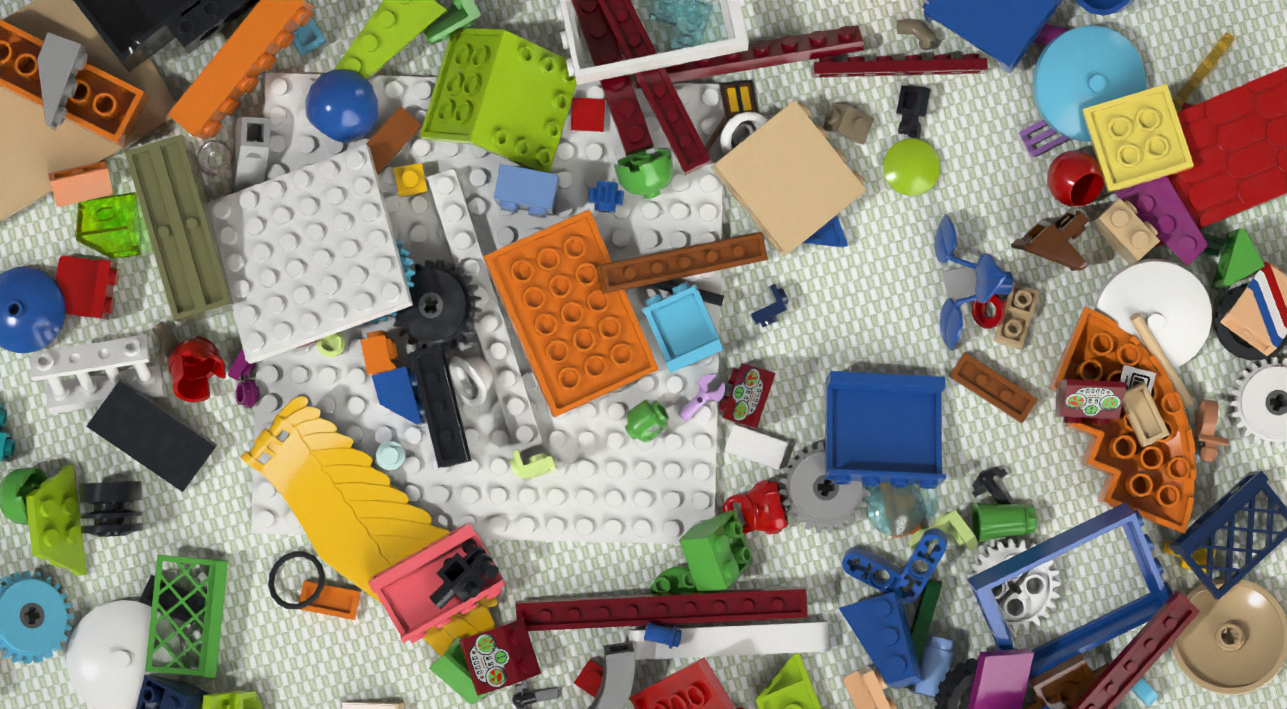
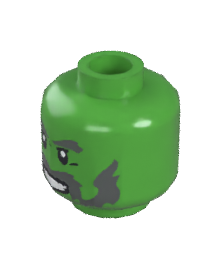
(646, 420)

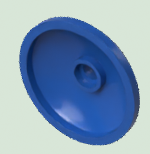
(40, 310)

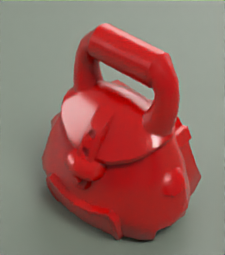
(761, 508)

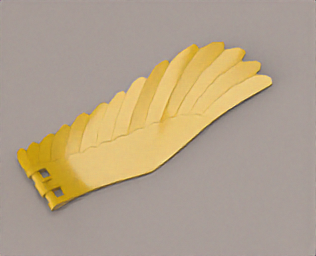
(350, 508)

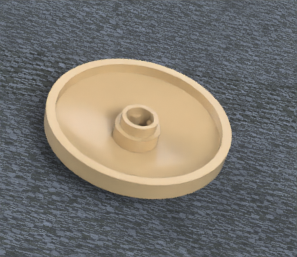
(1233, 640)

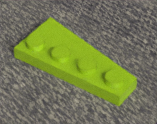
(389, 33)

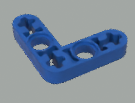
(898, 577)

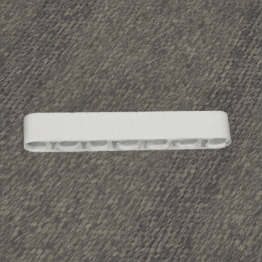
(737, 640)

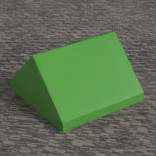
(1238, 262)

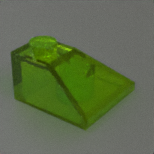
(110, 225)

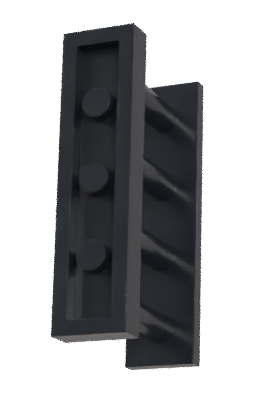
(440, 407)

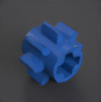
(606, 196)

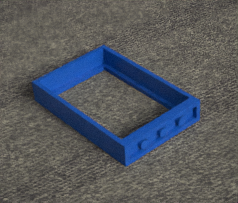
(1096, 631)

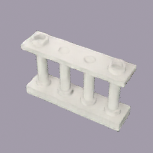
(93, 390)

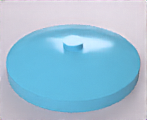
(1082, 71)

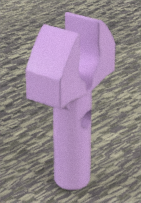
(695, 404)

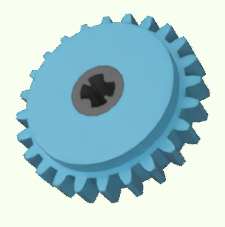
(47, 617)

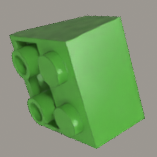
(716, 551)

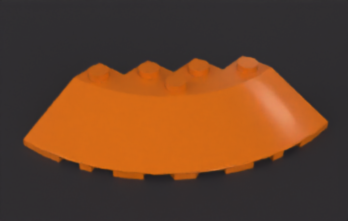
(1148, 478)

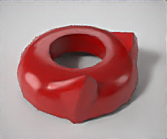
(981, 317)

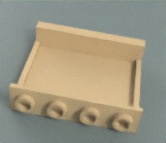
(789, 178)

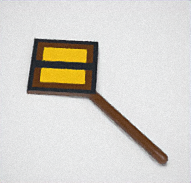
(736, 99)

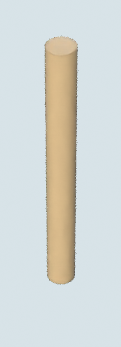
(1155, 349)

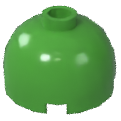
(645, 173)
(15, 488)

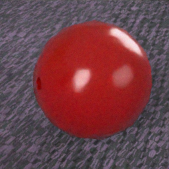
(1075, 178)

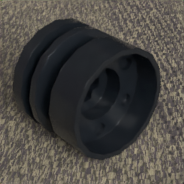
(111, 507)

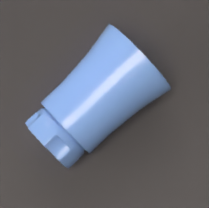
(934, 664)

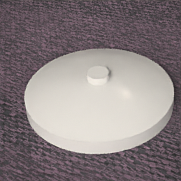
(1168, 301)
(110, 653)

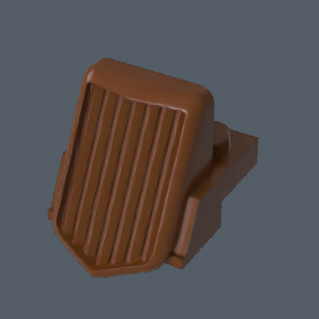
(1051, 239)

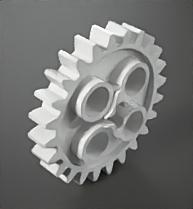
(1032, 602)

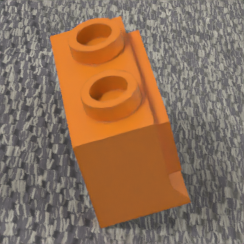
(379, 352)

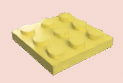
(1137, 138)

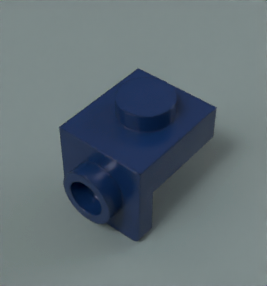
(768, 314)

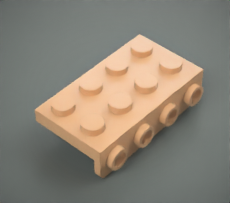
(866, 689)

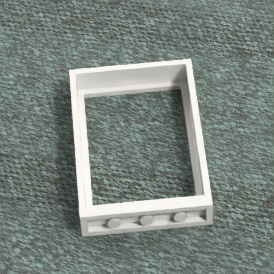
(736, 42)

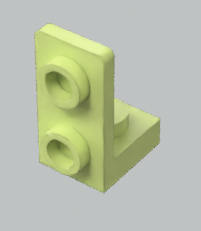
(946, 522)

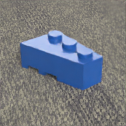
(886, 637)

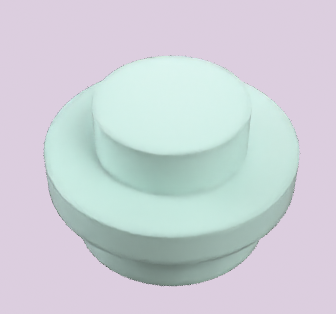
(390, 455)

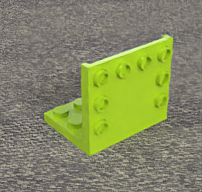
(500, 97)

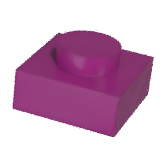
(241, 368)

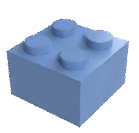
(526, 190)

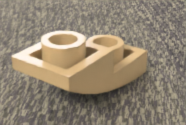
(1018, 313)

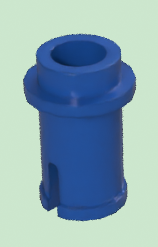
(663, 635)

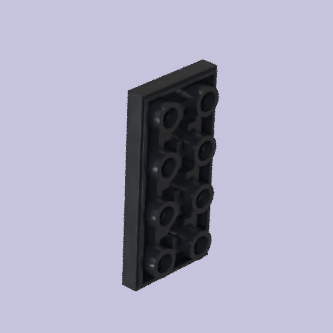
(151, 435)

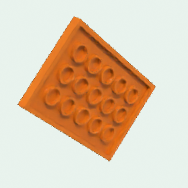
(569, 330)

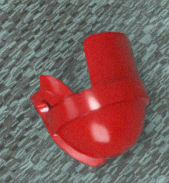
(192, 366)

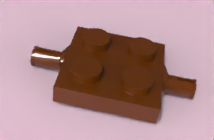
(1064, 683)

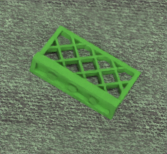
(212, 616)

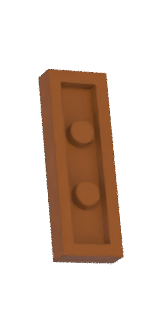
(992, 387)

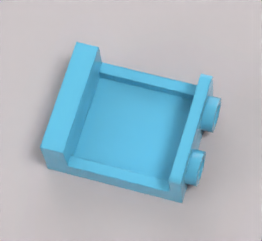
(682, 326)

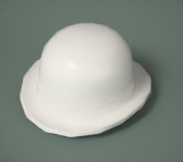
(739, 129)
(470, 379)

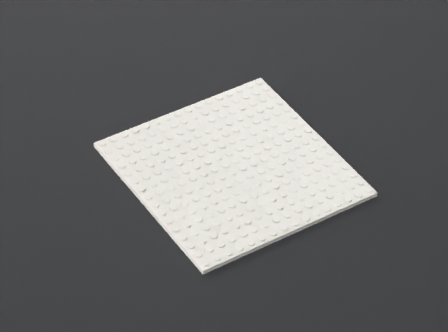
(604, 479)

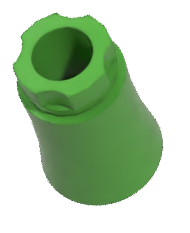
(1002, 520)

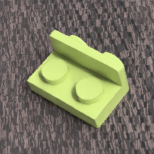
(537, 466)

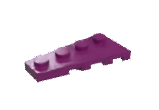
(1164, 209)

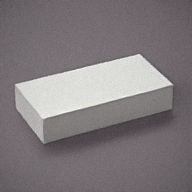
(755, 447)

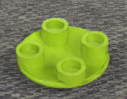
(911, 167)

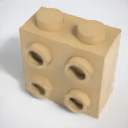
(1125, 230)

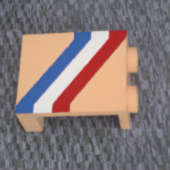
(1261, 310)

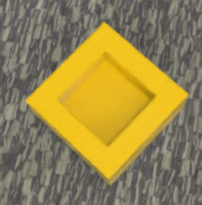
(410, 180)

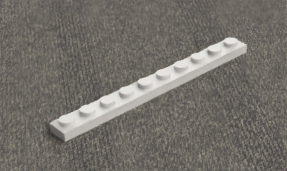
(491, 325)

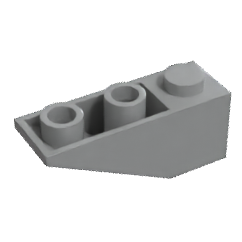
(58, 68)
(250, 151)

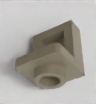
(848, 122)

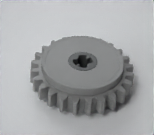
(807, 501)

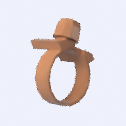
(1205, 428)

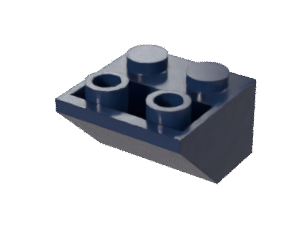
(169, 694)

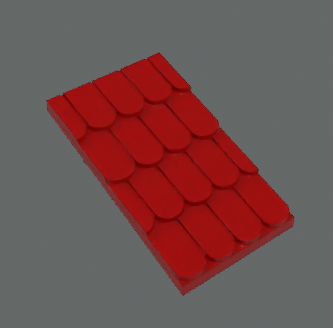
(1235, 150)

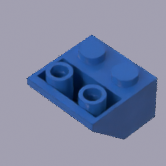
(399, 393)

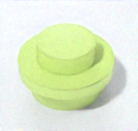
(331, 345)

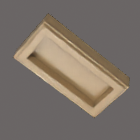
(1143, 415)

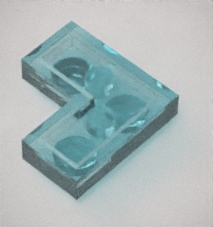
(688, 17)

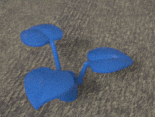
(989, 281)

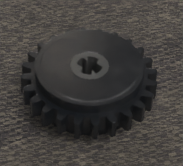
(454, 306)

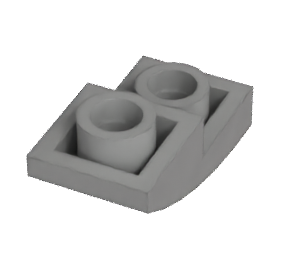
(962, 281)

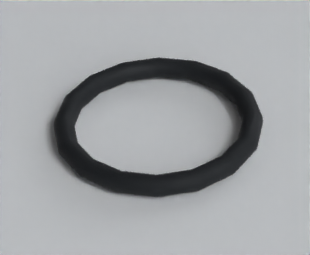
(309, 601)

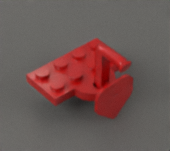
(685, 689)

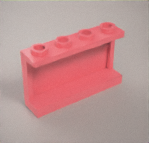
(409, 583)

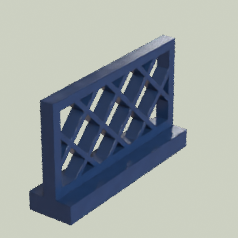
(1221, 513)

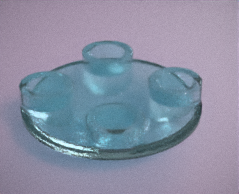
(895, 509)

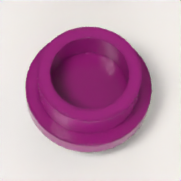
(247, 393)

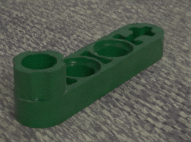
(924, 615)

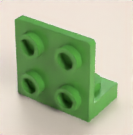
(460, 14)

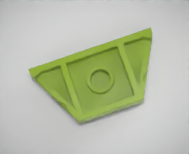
(56, 522)
(789, 688)

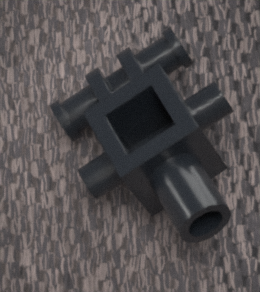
(463, 575)

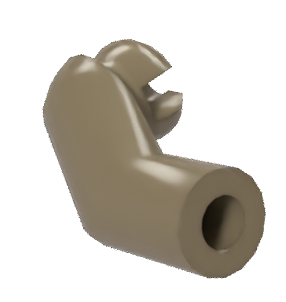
(920, 30)
(167, 343)

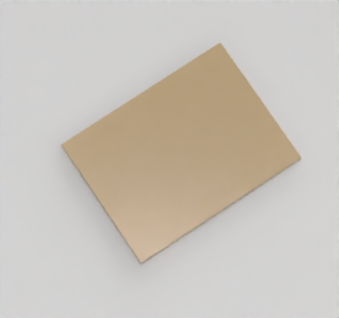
(33, 149)

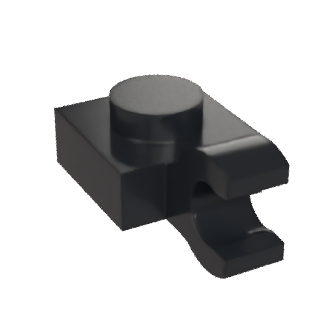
(912, 105)

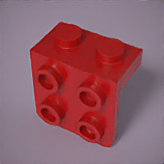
(87, 286)

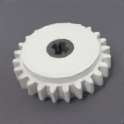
(1254, 406)

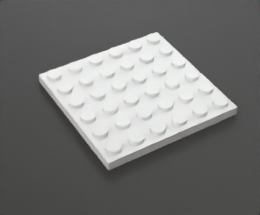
(309, 254)

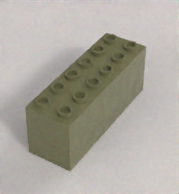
(180, 228)

